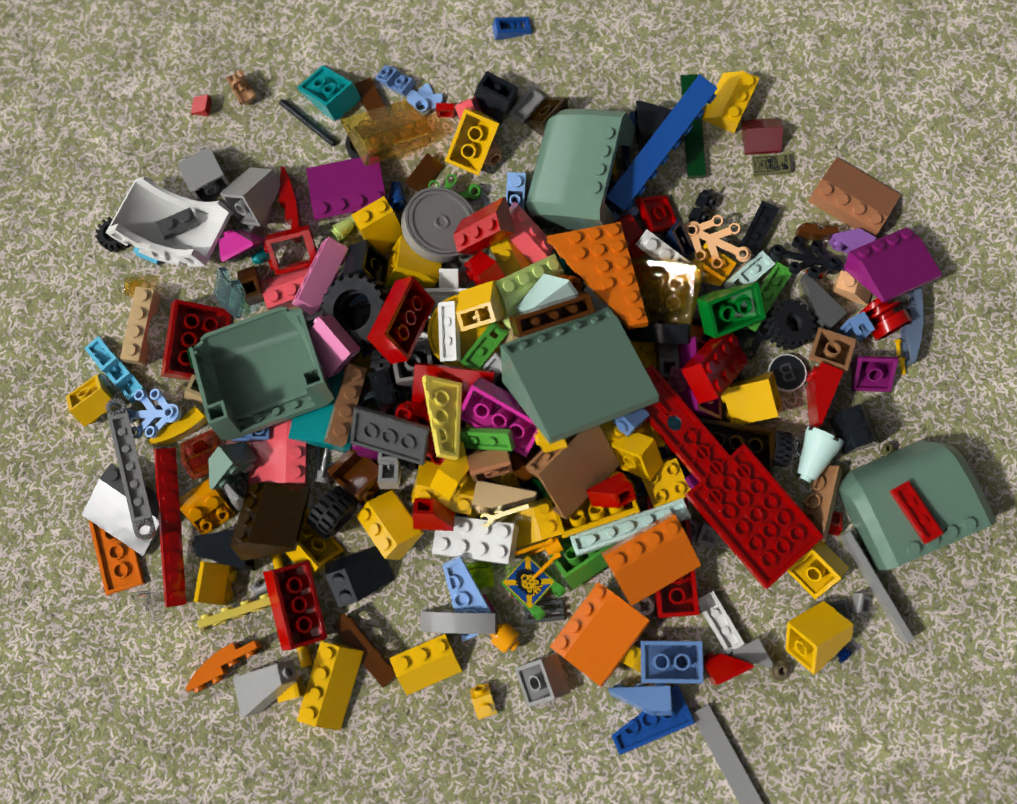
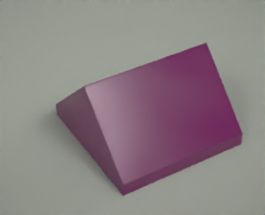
(873, 373)

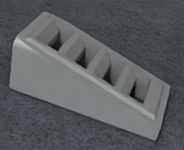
(234, 496)

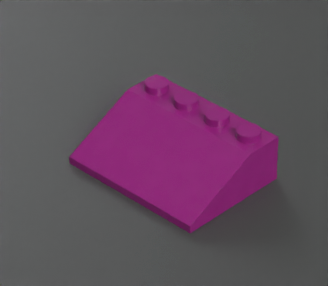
(344, 188)
(892, 265)

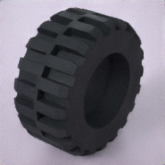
(344, 291)

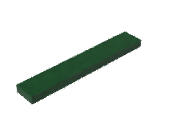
(694, 139)

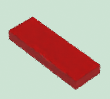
(916, 512)

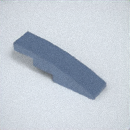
(912, 332)

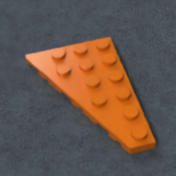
(605, 265)

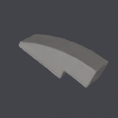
(388, 471)

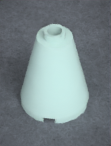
(817, 453)

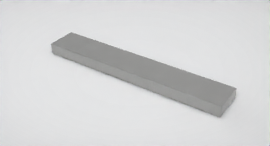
(877, 587)
(725, 756)

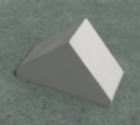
(753, 652)

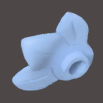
(424, 98)

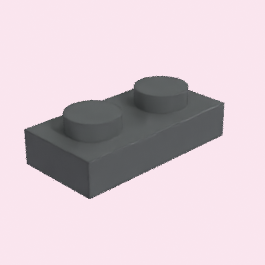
(177, 223)

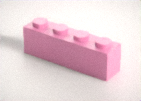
(320, 276)

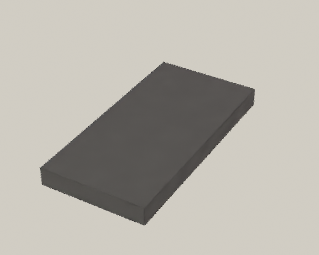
(390, 435)

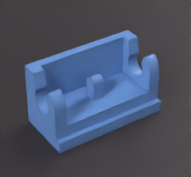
(858, 325)

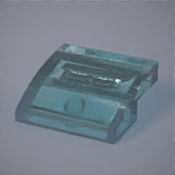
(229, 293)

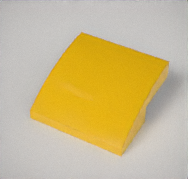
(713, 275)

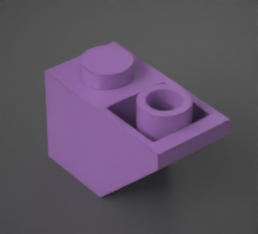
(850, 240)

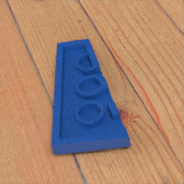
(648, 728)

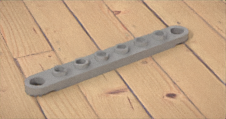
(130, 469)

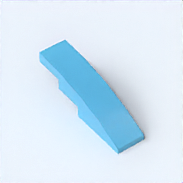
(114, 368)

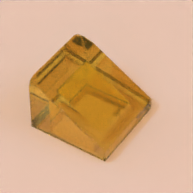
(130, 284)

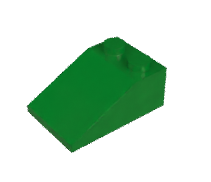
(730, 309)

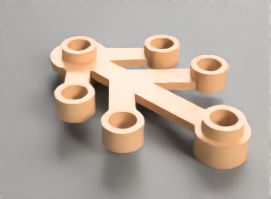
(715, 240)

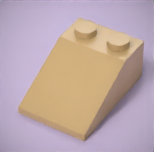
(495, 497)

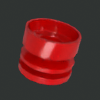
(886, 317)

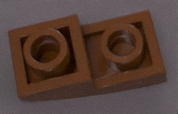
(812, 232)

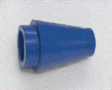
(397, 198)

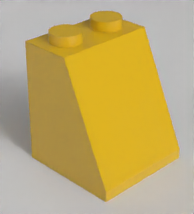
(378, 225)
(405, 263)
(752, 399)
(817, 636)

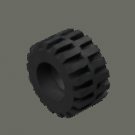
(332, 512)

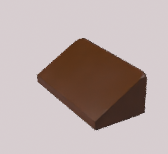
(424, 173)

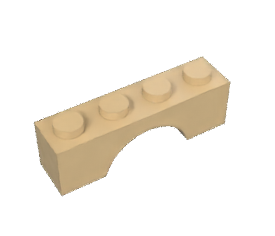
(135, 344)

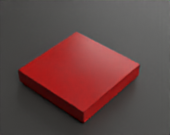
(656, 213)

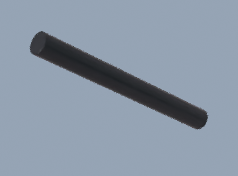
(307, 122)

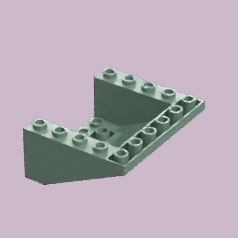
(576, 375)

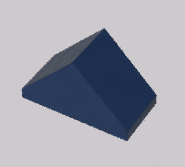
(679, 240)

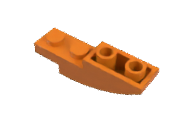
(215, 667)

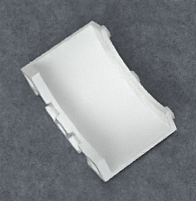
(150, 203)

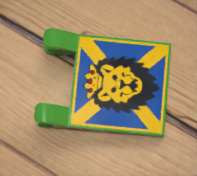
(530, 590)

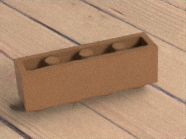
(345, 401)

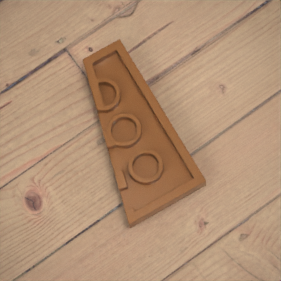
(822, 498)

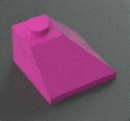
(237, 243)

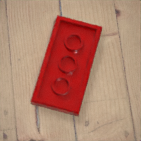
(464, 375)

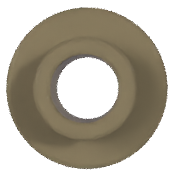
(774, 671)

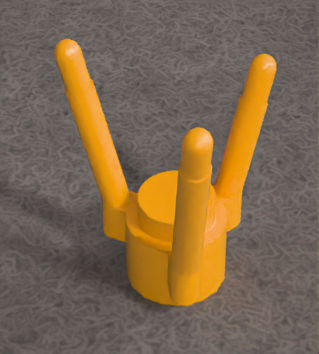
(552, 547)

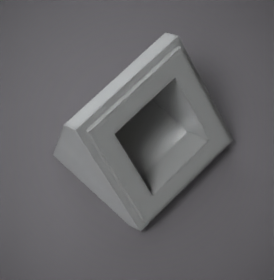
(860, 604)

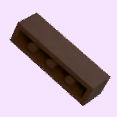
(551, 314)

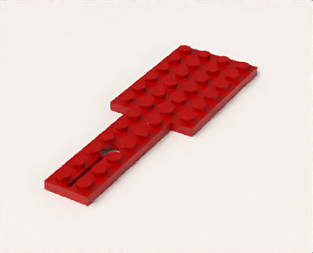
(734, 492)

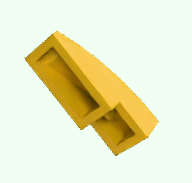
(182, 428)

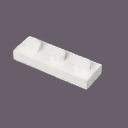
(449, 332)
(720, 622)

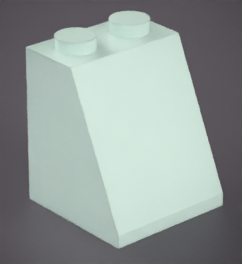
(546, 290)

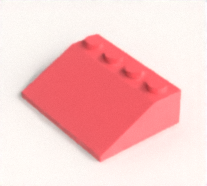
(280, 458)

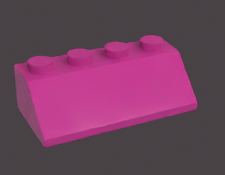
(497, 409)

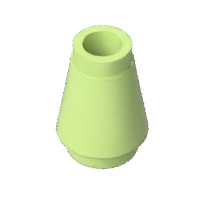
(341, 229)

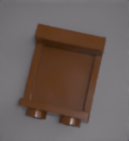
(356, 475)

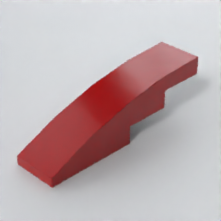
(289, 201)

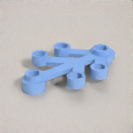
(169, 414)

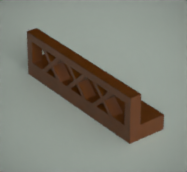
(372, 657)

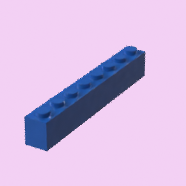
(660, 144)

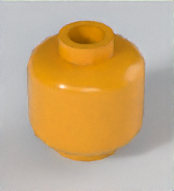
(505, 637)

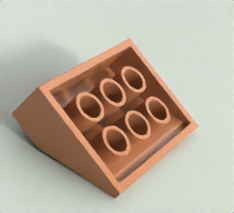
(854, 197)

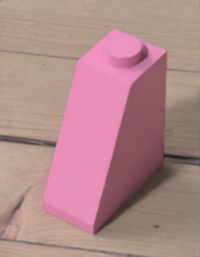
(333, 344)

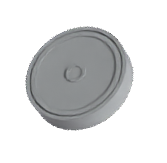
(431, 222)

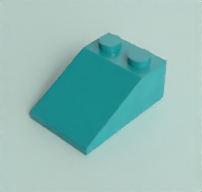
(329, 92)

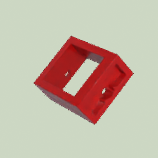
(304, 231)

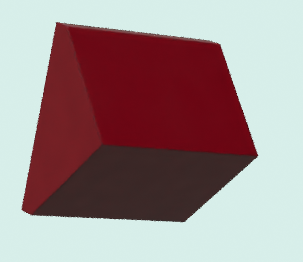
(762, 136)

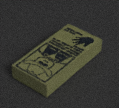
(771, 164)

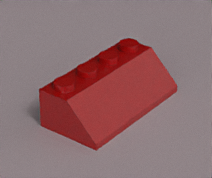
(295, 605)

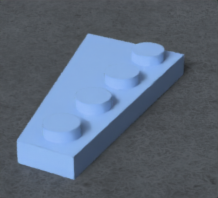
(463, 590)

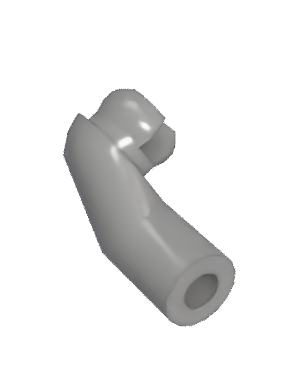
(258, 589)

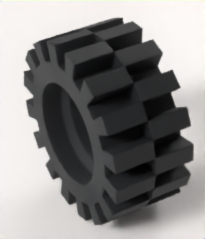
(104, 240)
(783, 448)

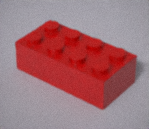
(401, 320)
(714, 367)

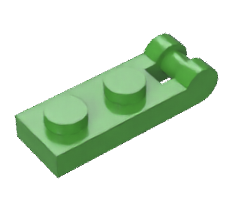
(484, 346)

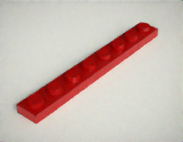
(170, 527)

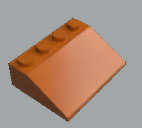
(651, 558)
(600, 634)

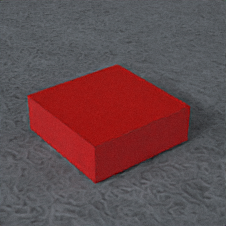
(445, 110)

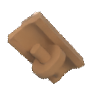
(241, 88)

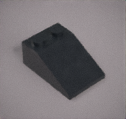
(357, 575)

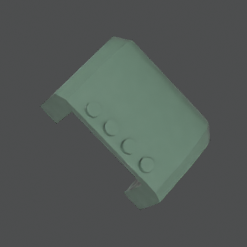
(577, 168)
(259, 373)
(942, 483)

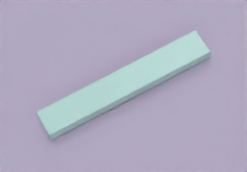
(623, 528)

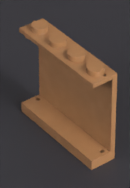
(574, 469)

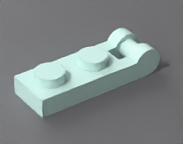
(752, 270)

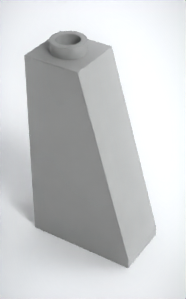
(263, 686)

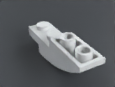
(658, 249)

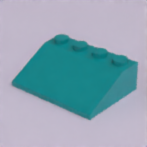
(312, 426)

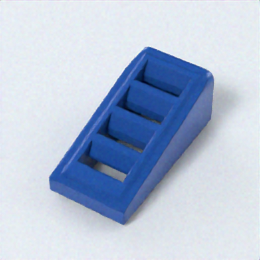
(505, 33)

